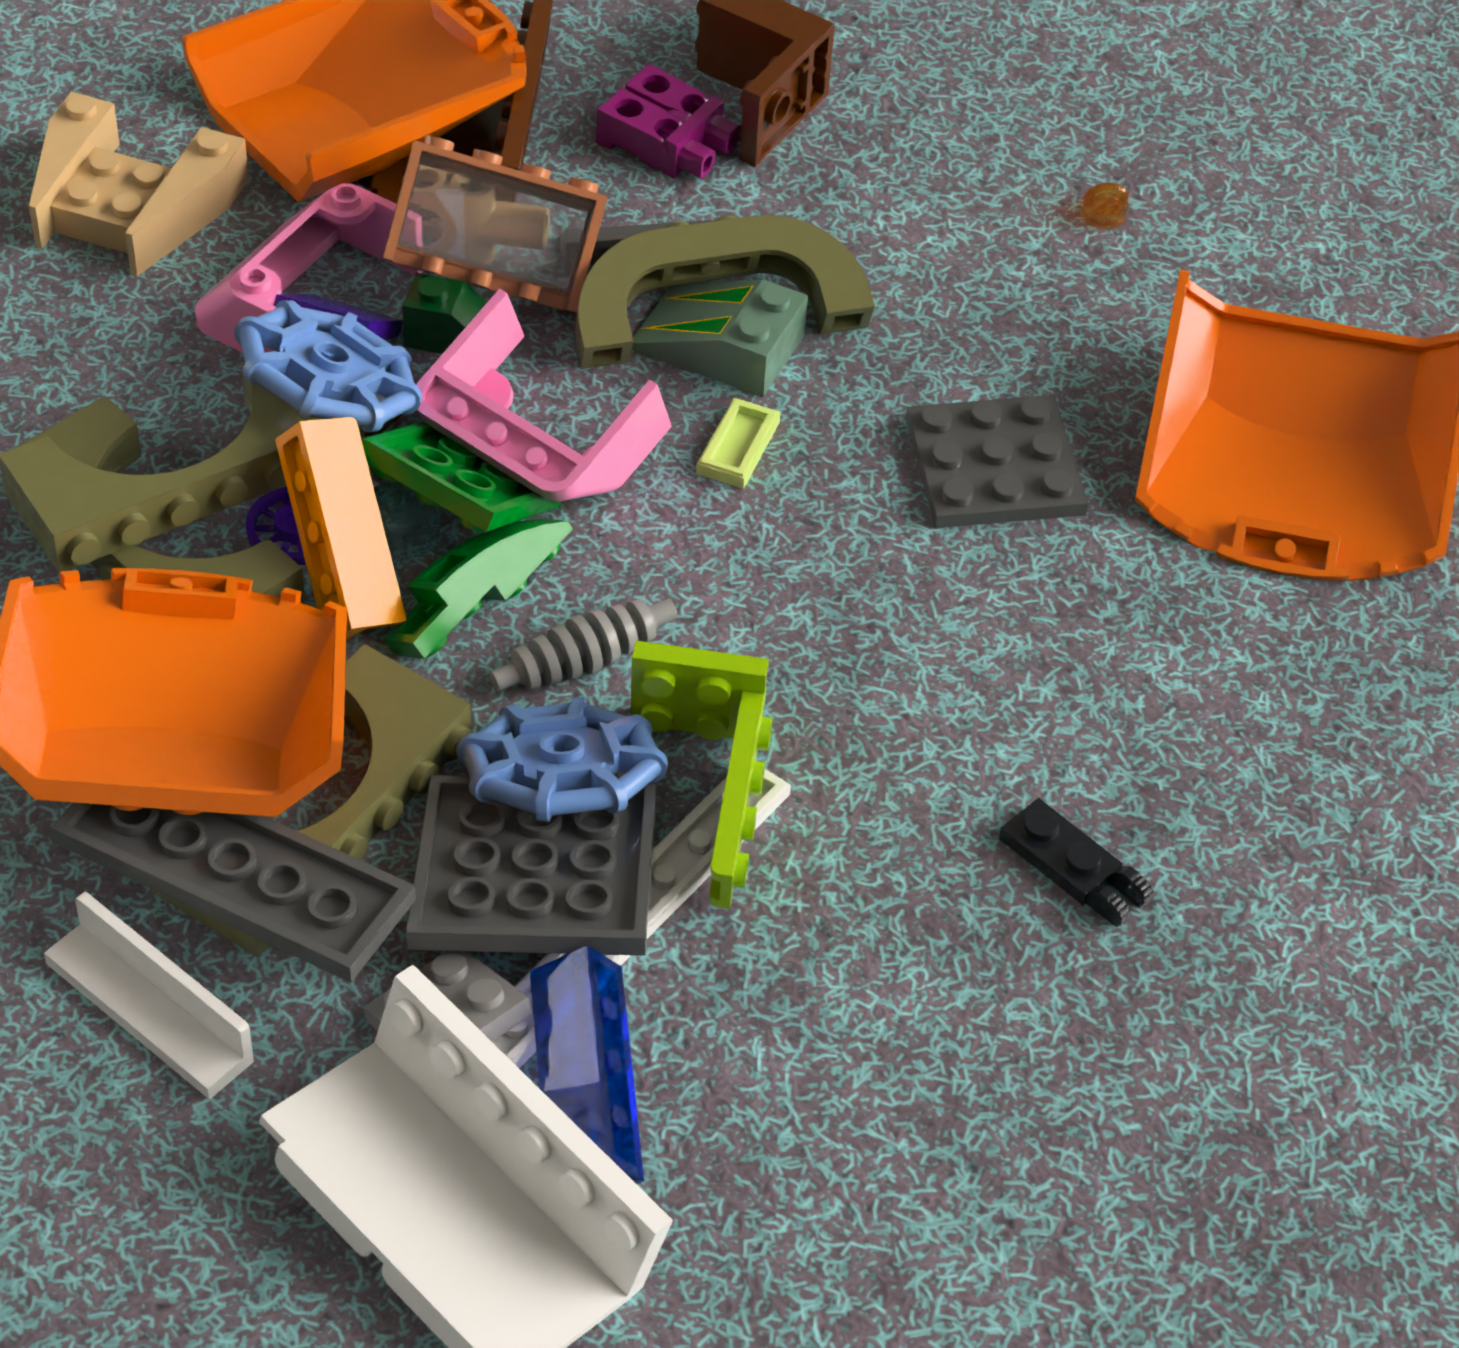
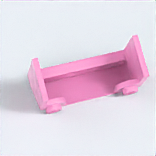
(251, 287)
(472, 404)

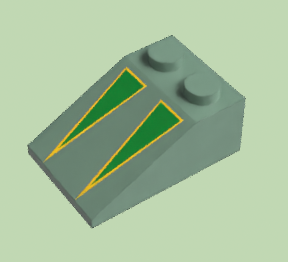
(727, 330)

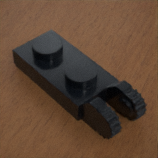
(1075, 862)

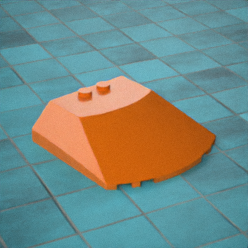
(351, 82)
(1302, 441)
(170, 692)

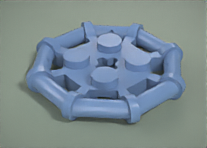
(327, 365)
(561, 759)

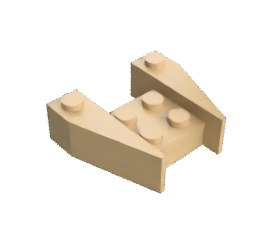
(123, 200)

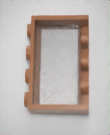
(495, 224)

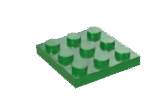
(451, 477)

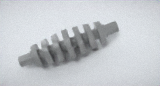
(583, 643)

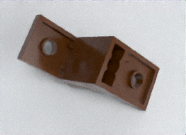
(775, 58)

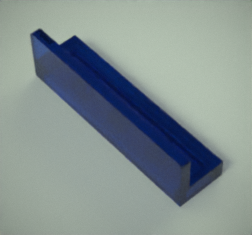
(587, 1051)

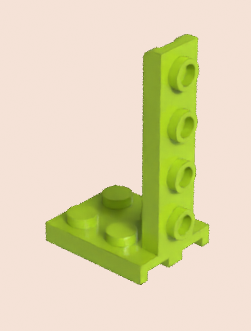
(716, 699)

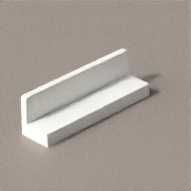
(152, 998)

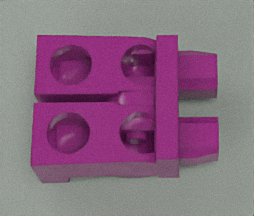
(666, 124)

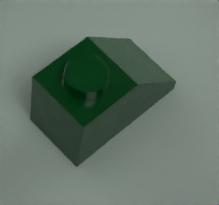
(437, 312)

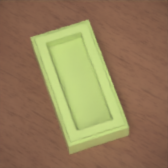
(738, 443)

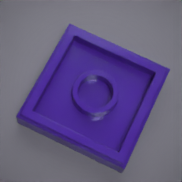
(380, 324)

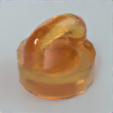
(1105, 205)

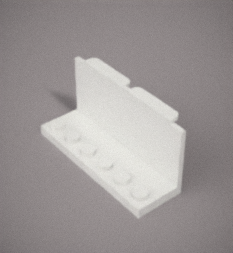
(466, 1182)

